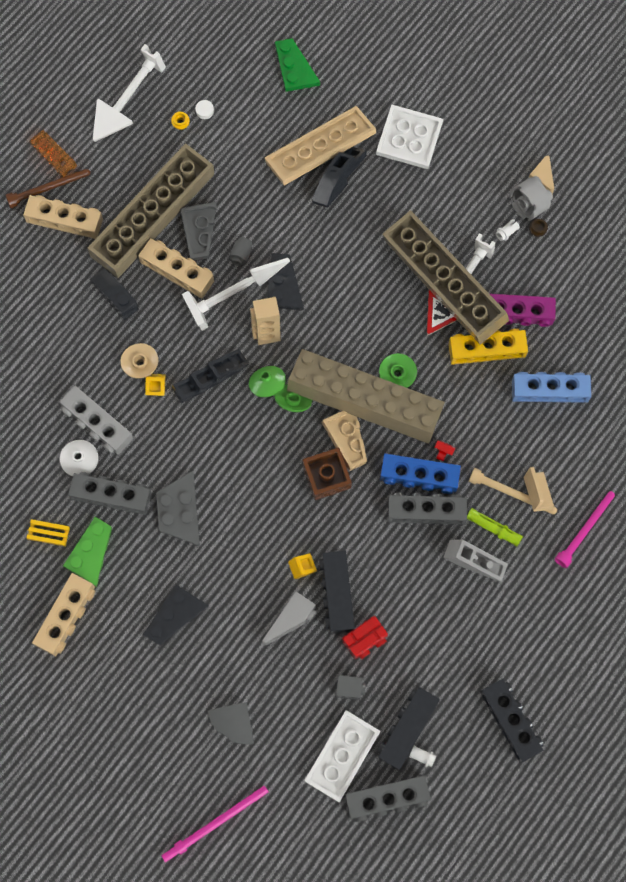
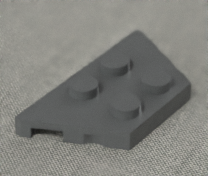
(179, 510)

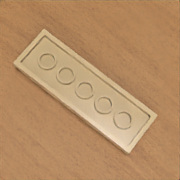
(320, 145)

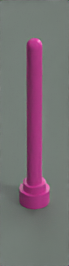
(564, 558)

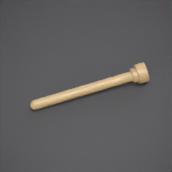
(478, 477)

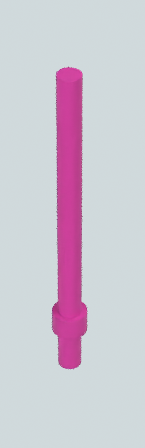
(181, 846)

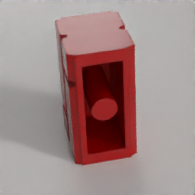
(365, 637)

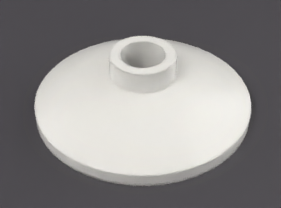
(86, 463)

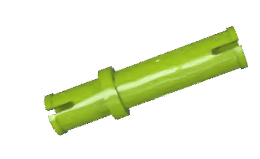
(491, 525)

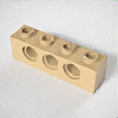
(89, 227)
(197, 286)
(265, 321)
(73, 586)

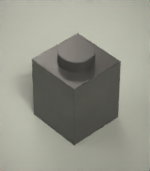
(350, 687)

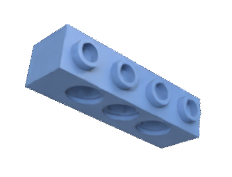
(523, 393)

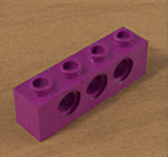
(544, 305)

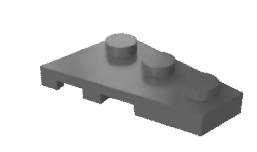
(198, 228)

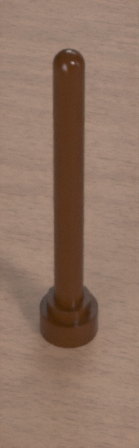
(14, 199)

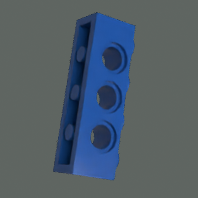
(430, 468)

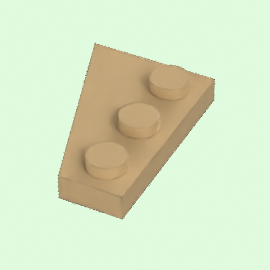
(345, 434)

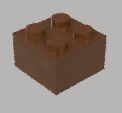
(326, 473)

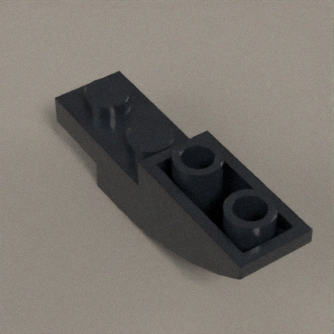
(336, 175)

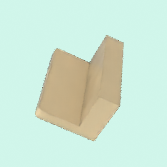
(538, 490)

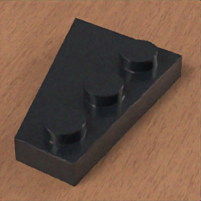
(284, 285)

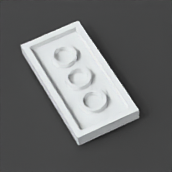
(342, 756)

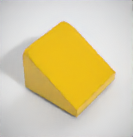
(155, 384)
(302, 566)

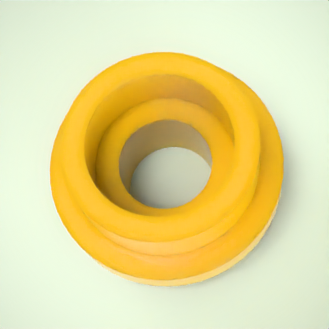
(180, 116)

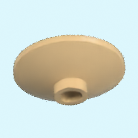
(136, 354)

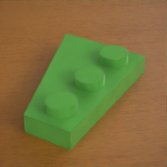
(89, 553)

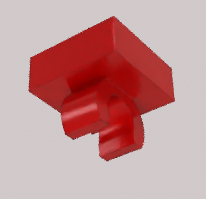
(444, 449)

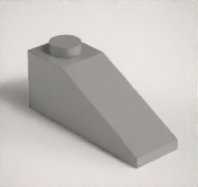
(475, 559)
(293, 616)

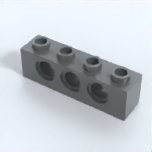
(82, 481)
(418, 515)
(416, 785)

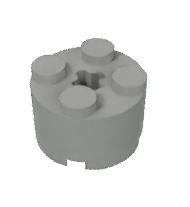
(530, 198)

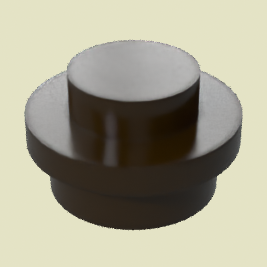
(538, 227)

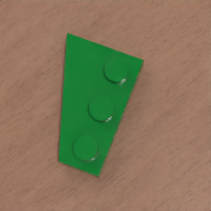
(294, 67)

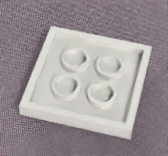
(409, 136)

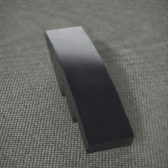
(210, 376)

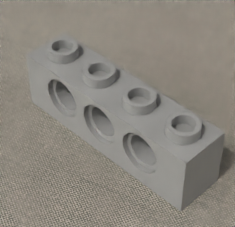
(76, 398)

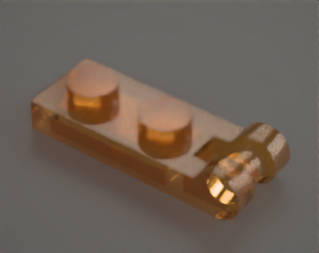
(53, 153)

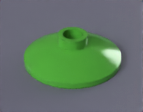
(399, 363)
(267, 381)
(292, 401)

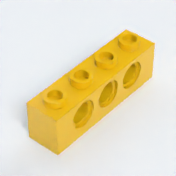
(480, 353)

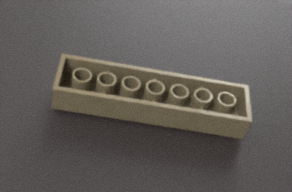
(151, 210)
(445, 277)
(365, 396)

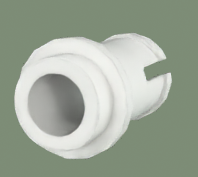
(504, 232)
(422, 756)

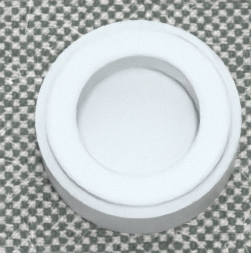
(204, 109)

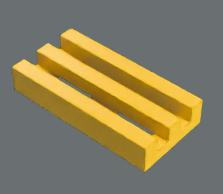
(32, 529)

